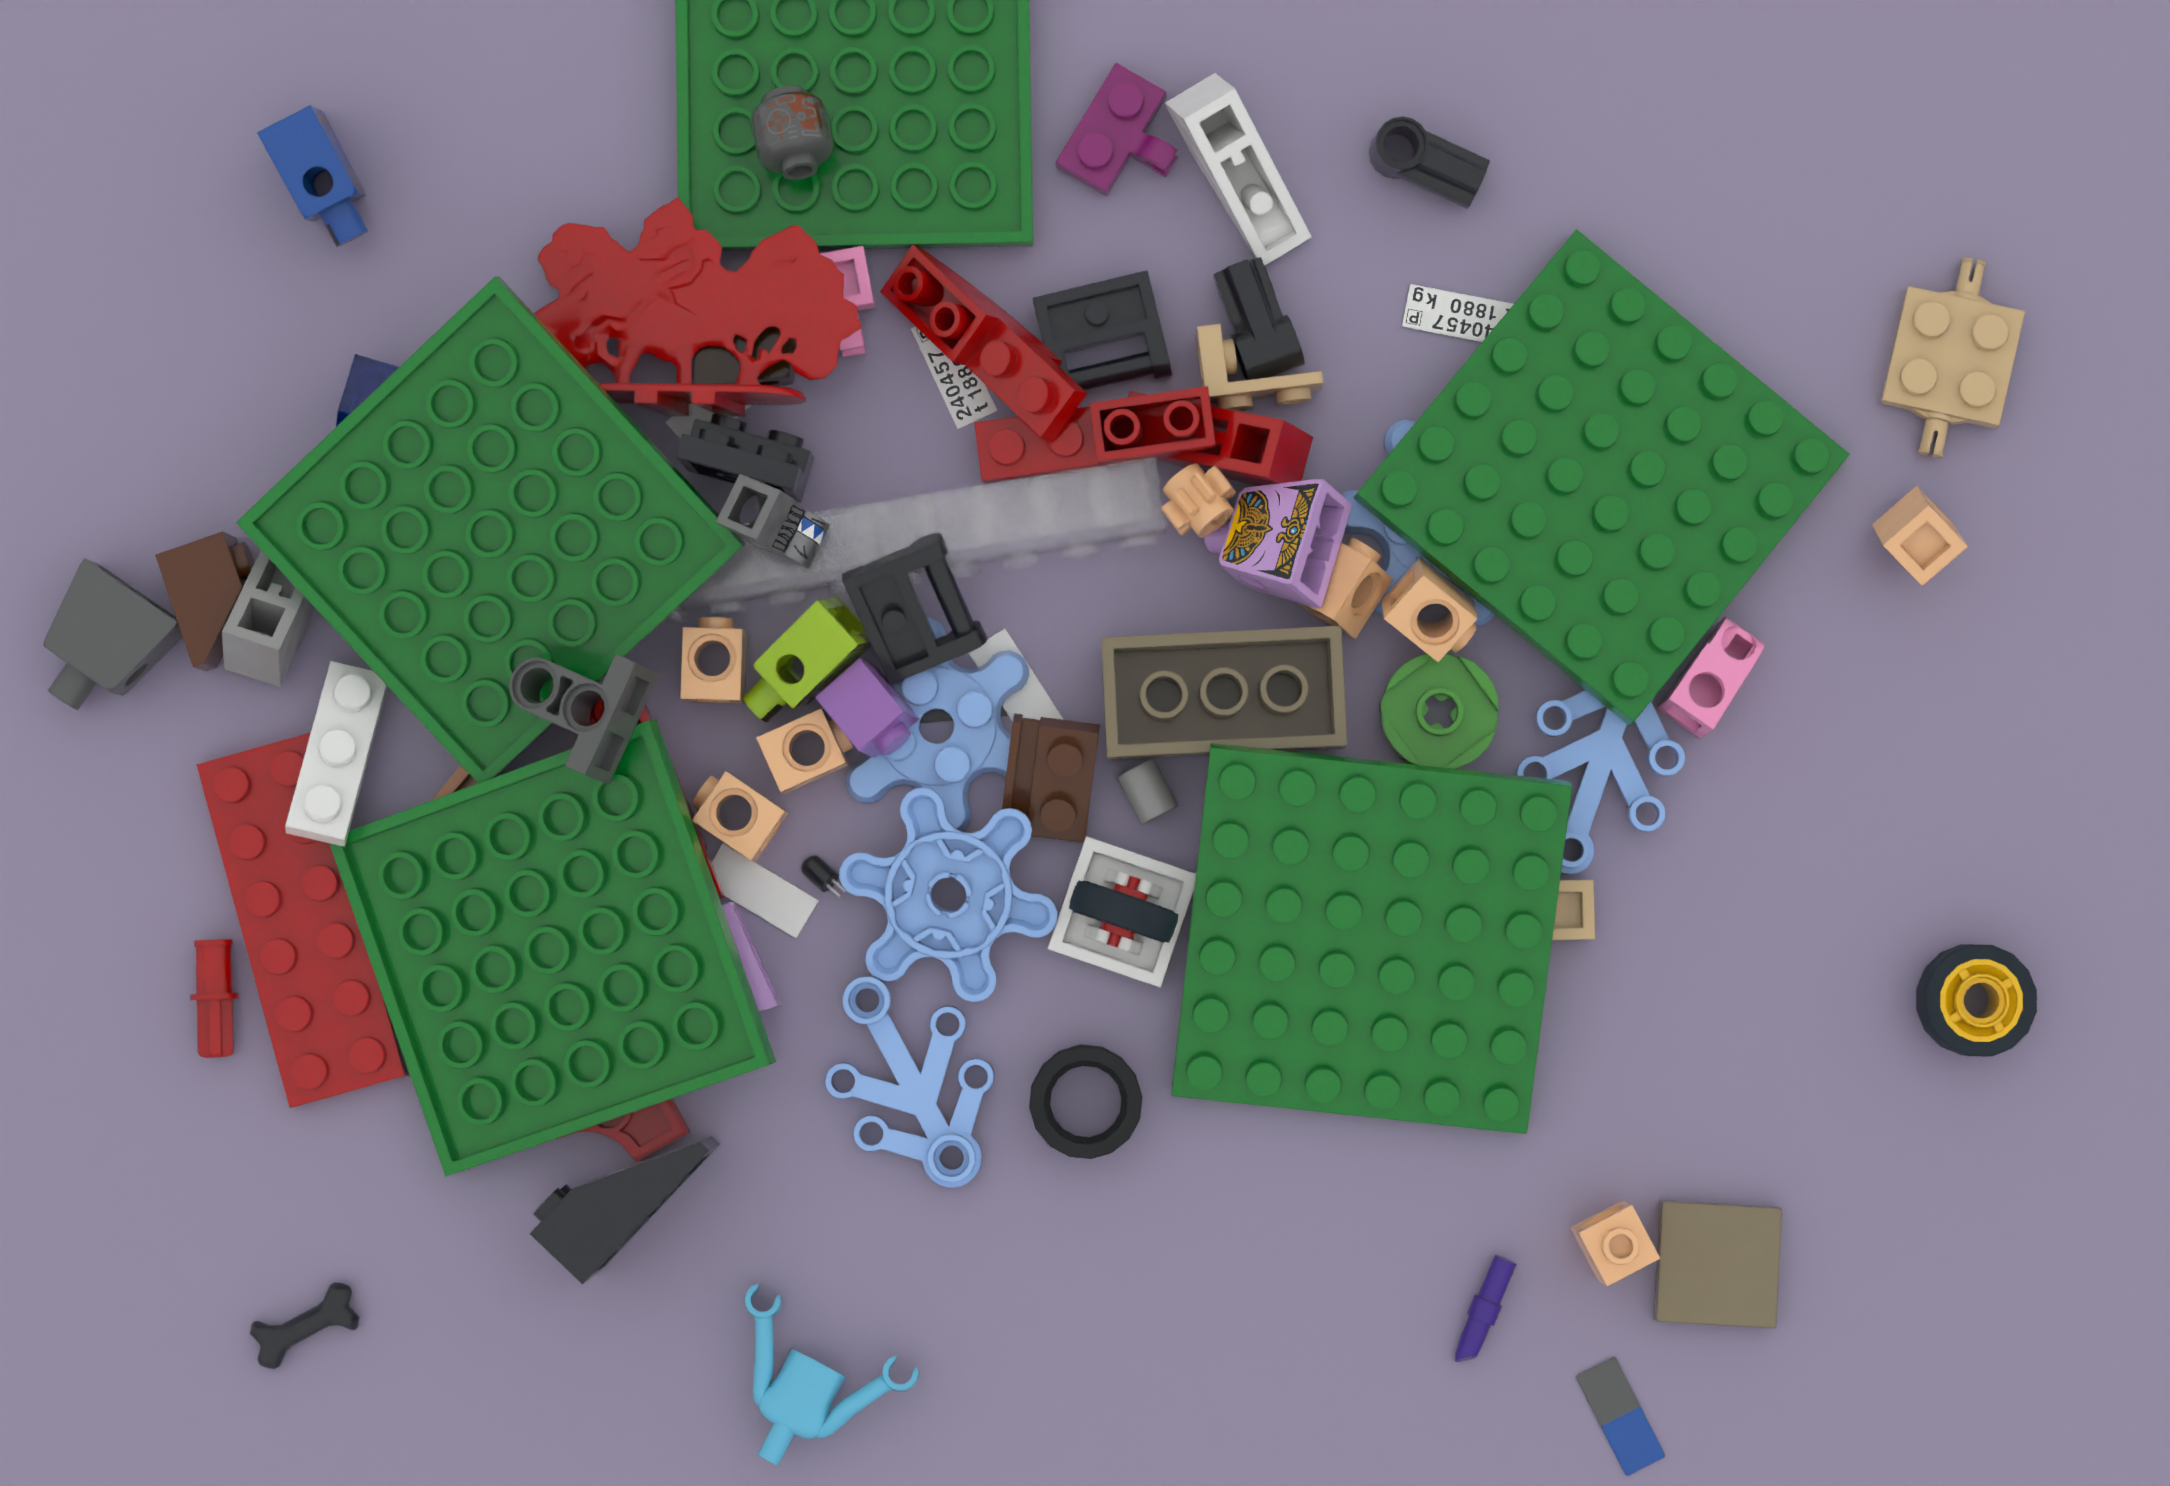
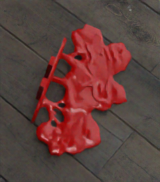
(678, 298)

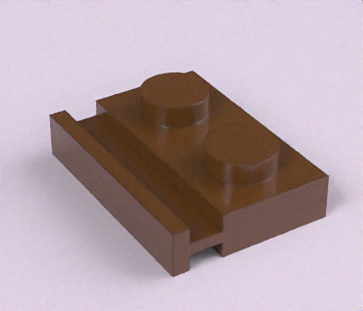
(1051, 775)

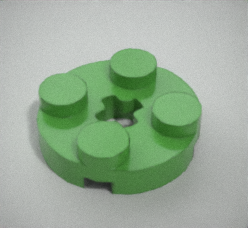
(1473, 717)

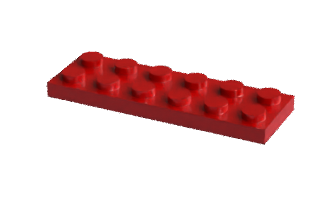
(298, 931)

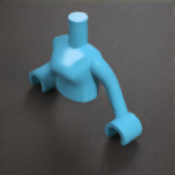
(804, 1389)

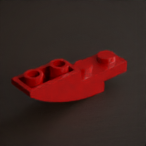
(984, 339)
(1099, 436)

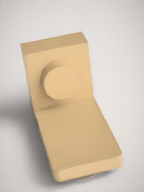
(1218, 360)

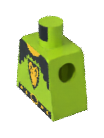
(827, 643)

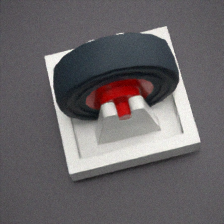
(1123, 911)

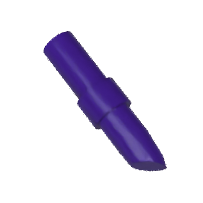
(1484, 1308)

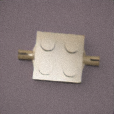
(1952, 357)

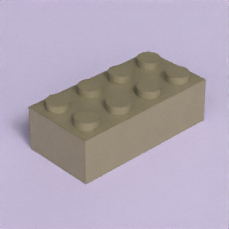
(1223, 688)

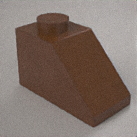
(203, 588)

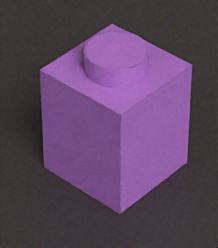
(868, 709)

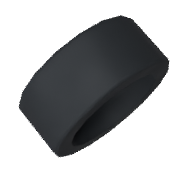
(1098, 1144)

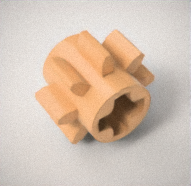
(1198, 500)

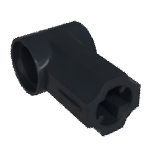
(1435, 162)
(1262, 335)

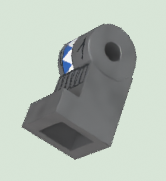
(779, 524)

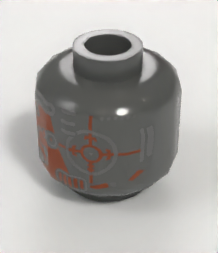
(791, 132)

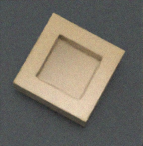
(1575, 911)

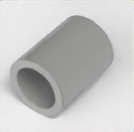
(1147, 791)

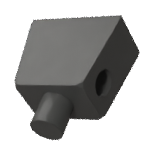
(106, 635)

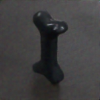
(277, 1339)

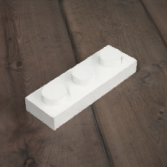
(336, 754)

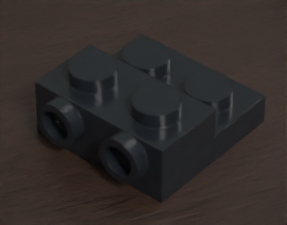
(725, 450)

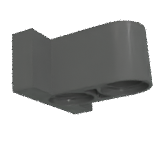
(571, 702)

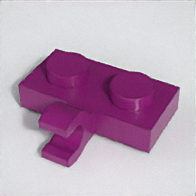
(1115, 131)

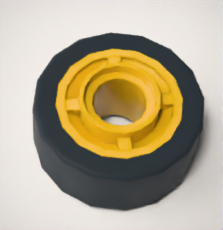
(2009, 992)

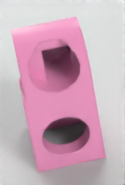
(1712, 678)

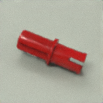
(214, 998)

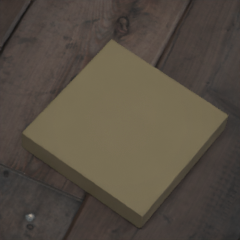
(1717, 1264)

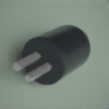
(821, 874)

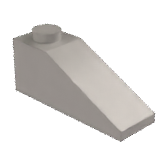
(265, 625)

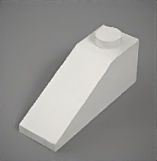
(1238, 167)

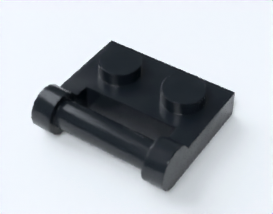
(1104, 315)
(896, 617)

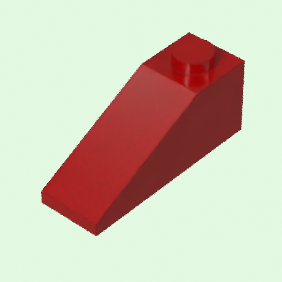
(1251, 448)

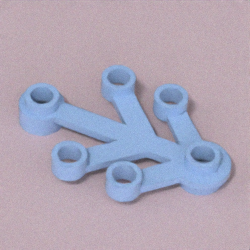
(1603, 753)
(916, 1090)

